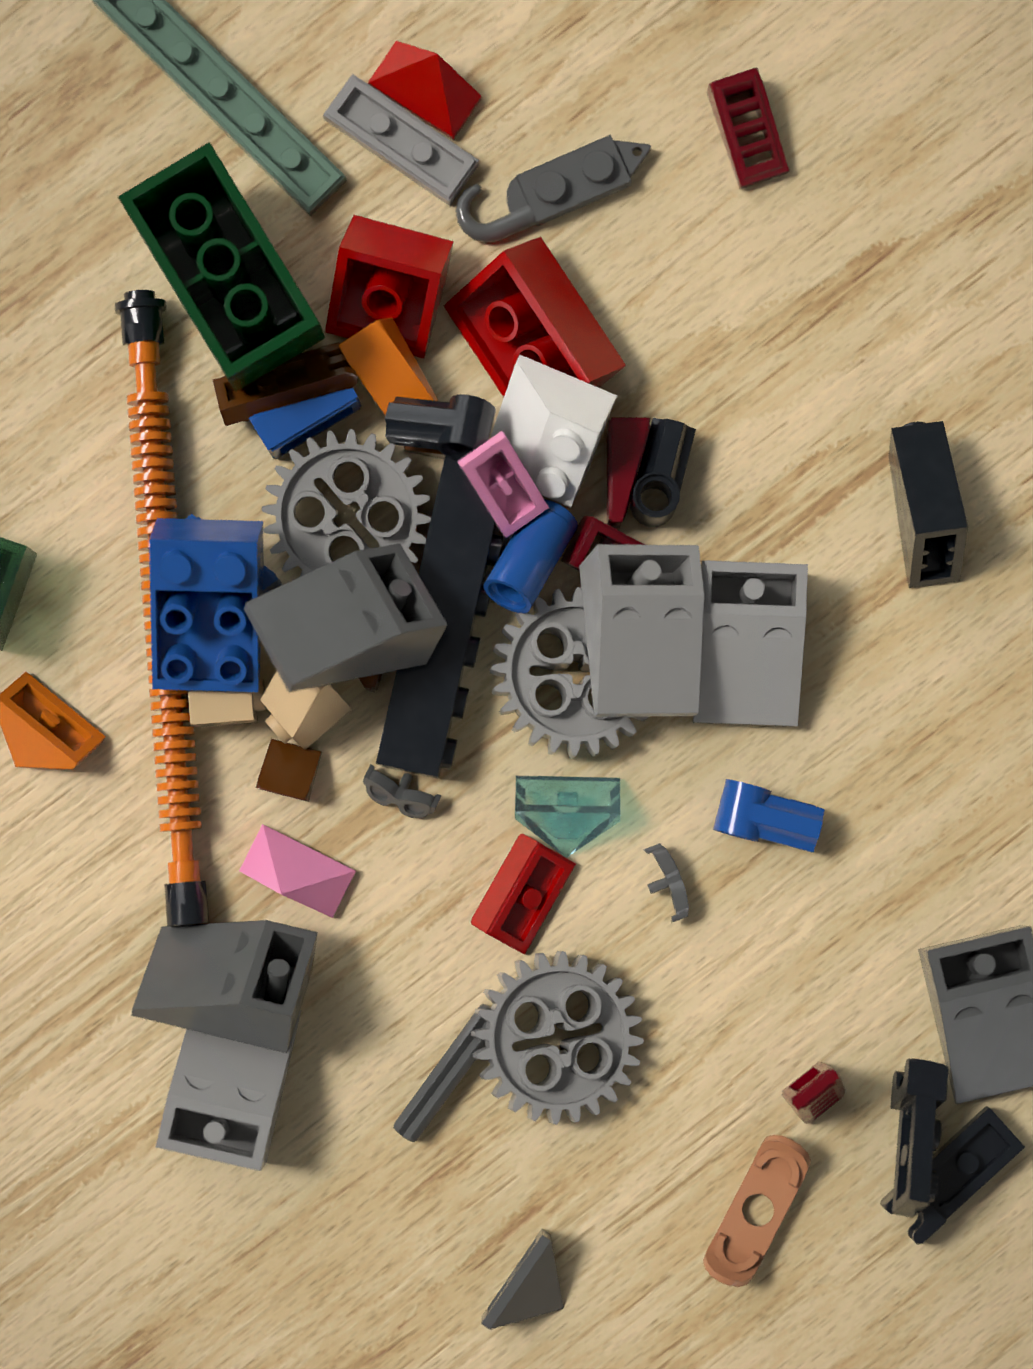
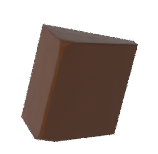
(289, 770)

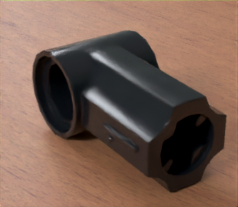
(449, 426)
(662, 468)

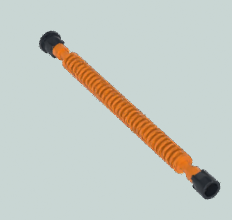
(143, 334)

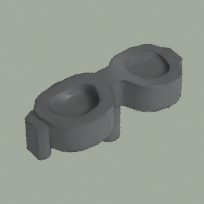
(410, 802)
(672, 880)

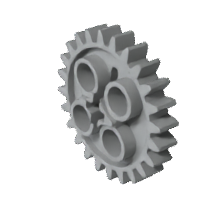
(382, 482)
(575, 719)
(566, 1083)

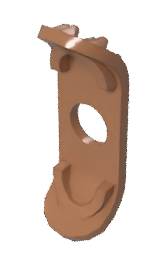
(739, 1245)

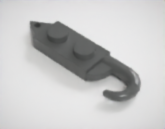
(557, 188)

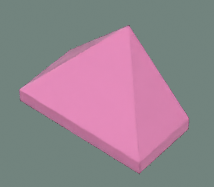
(503, 484)
(297, 871)

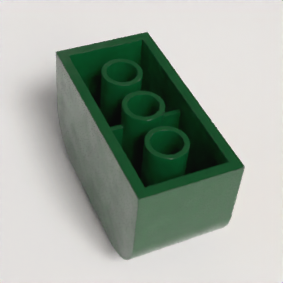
(222, 266)

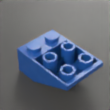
(197, 600)

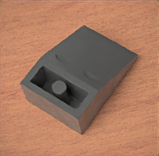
(348, 620)
(229, 980)
(984, 1010)

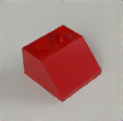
(388, 275)

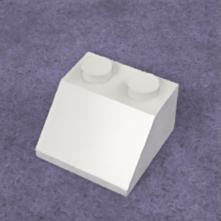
(553, 426)

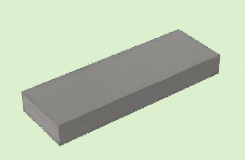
(401, 139)

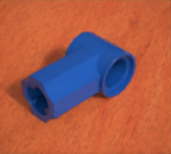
(756, 814)

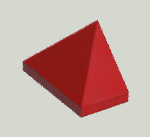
(426, 87)

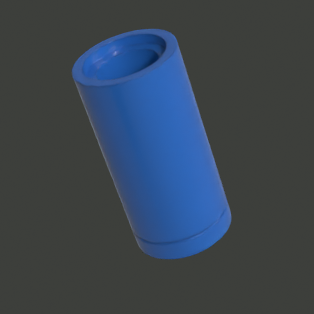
(530, 559)

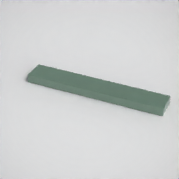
(227, 99)

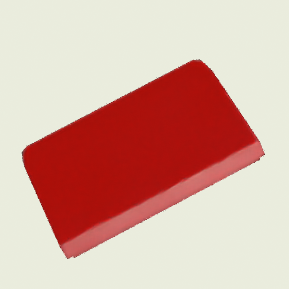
(522, 893)

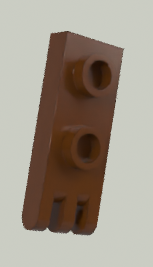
(297, 380)

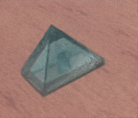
(567, 809)

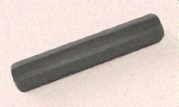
(441, 1081)

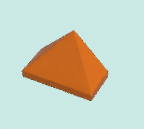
(44, 728)

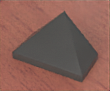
(529, 1289)

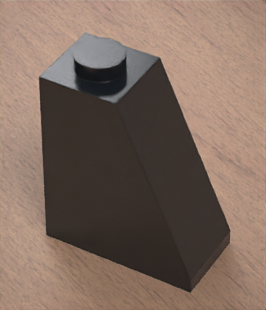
(927, 504)

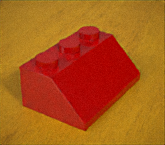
(531, 310)

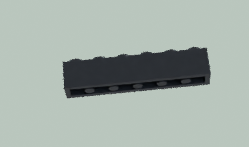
(453, 572)

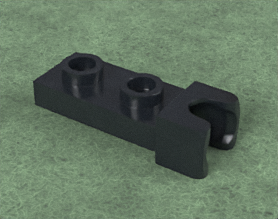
(917, 1096)
(963, 1168)

